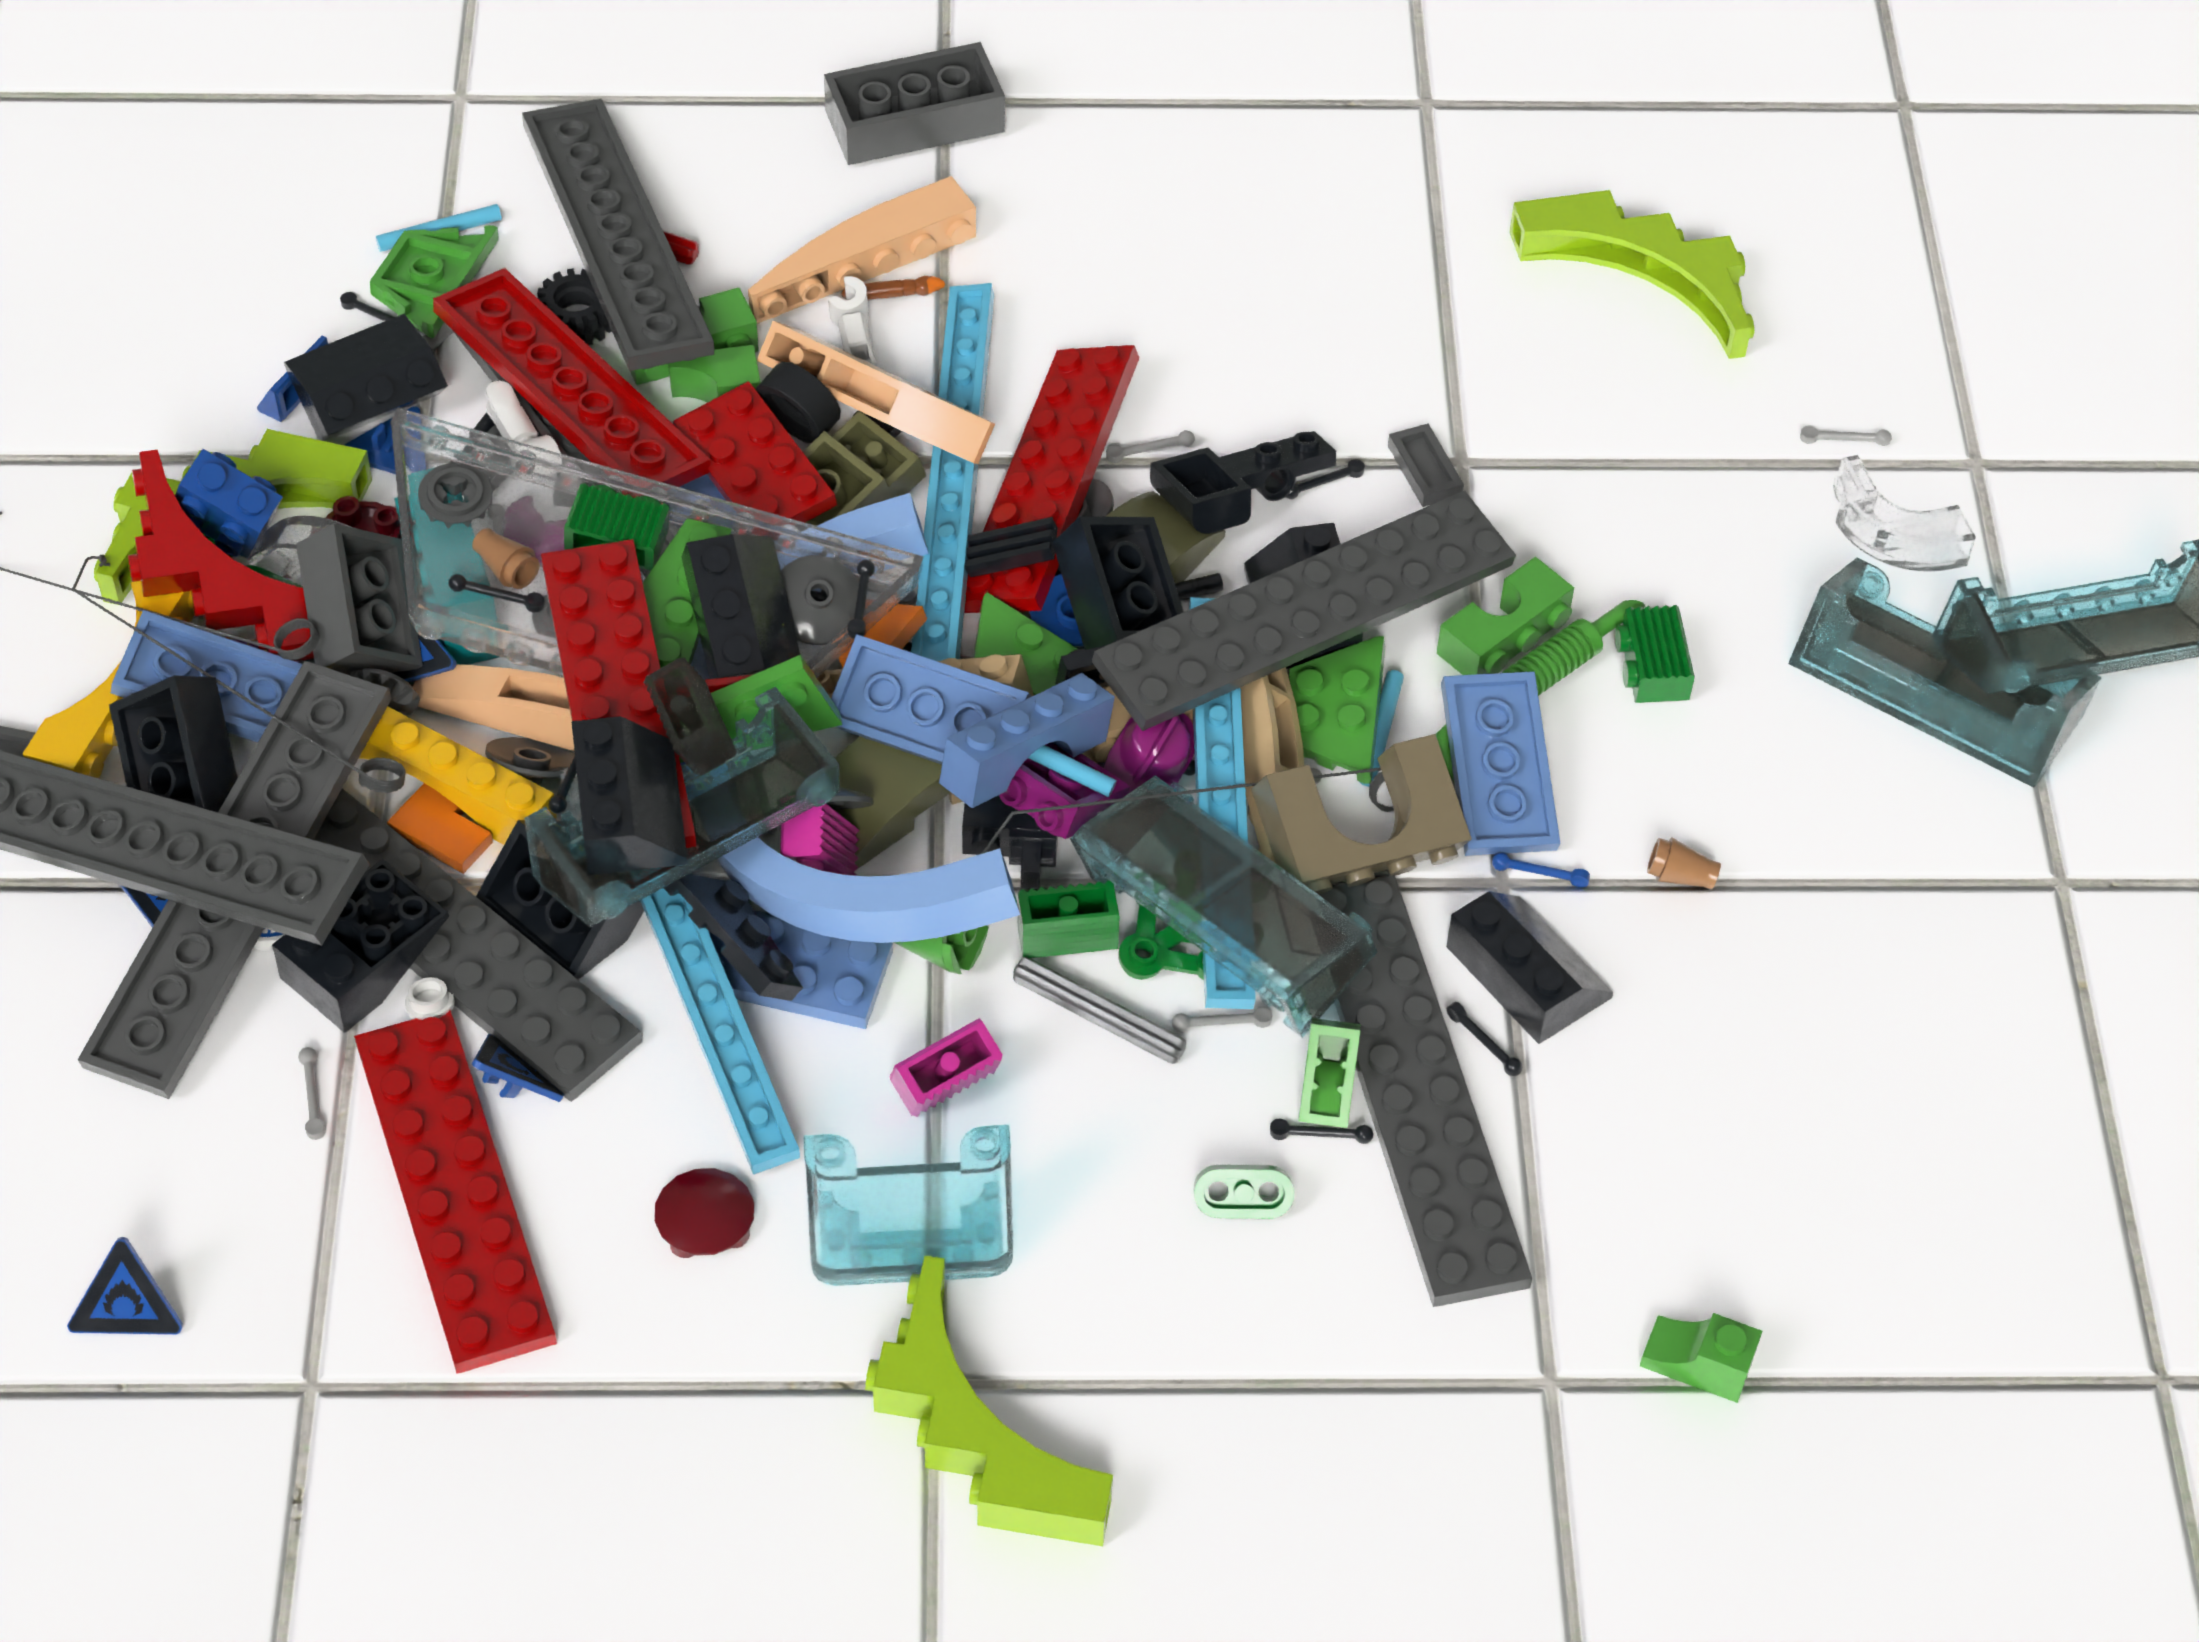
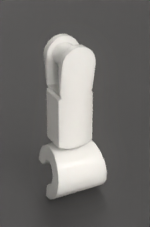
(852, 318)
(511, 418)

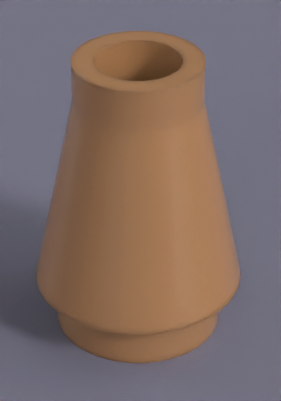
(509, 560)
(1680, 864)

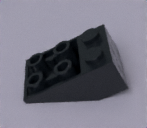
(366, 950)

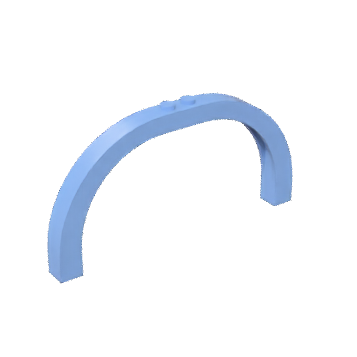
(877, 907)

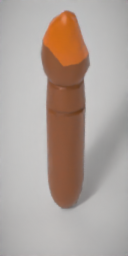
(897, 288)

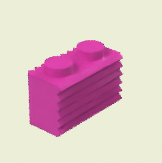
(821, 840)
(946, 1067)

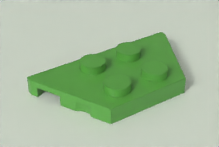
(427, 266)
(1012, 633)
(1340, 706)

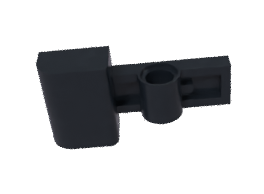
(1216, 490)

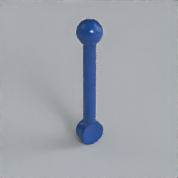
(1577, 877)

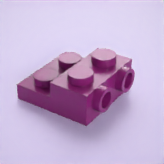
(1041, 787)

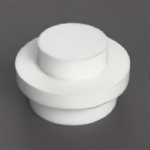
(428, 999)

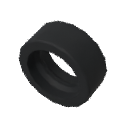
(799, 401)

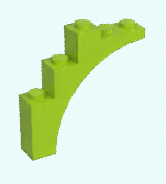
(1595, 231)
(299, 468)
(1012, 1479)

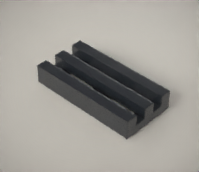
(1011, 547)

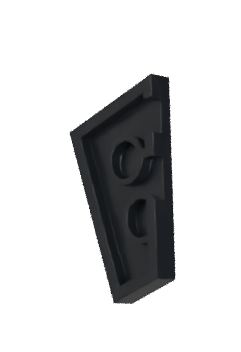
(748, 946)

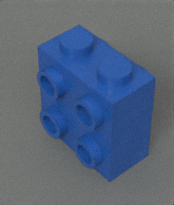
(227, 503)

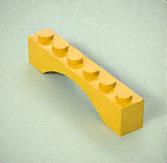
(84, 732)
(471, 781)

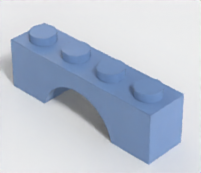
(988, 754)

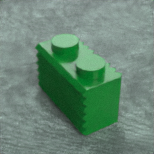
(606, 516)
(1655, 654)
(1068, 920)

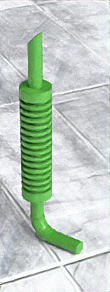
(1559, 656)

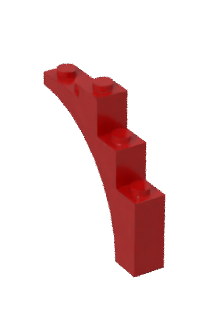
(179, 558)

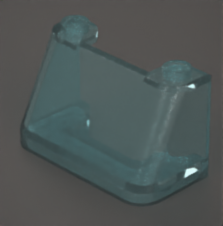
(884, 1219)

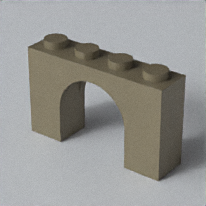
(1318, 855)

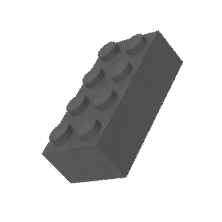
(914, 103)

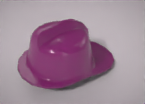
(1157, 751)

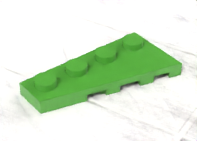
(669, 595)
(794, 682)

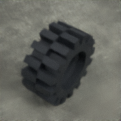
(570, 291)

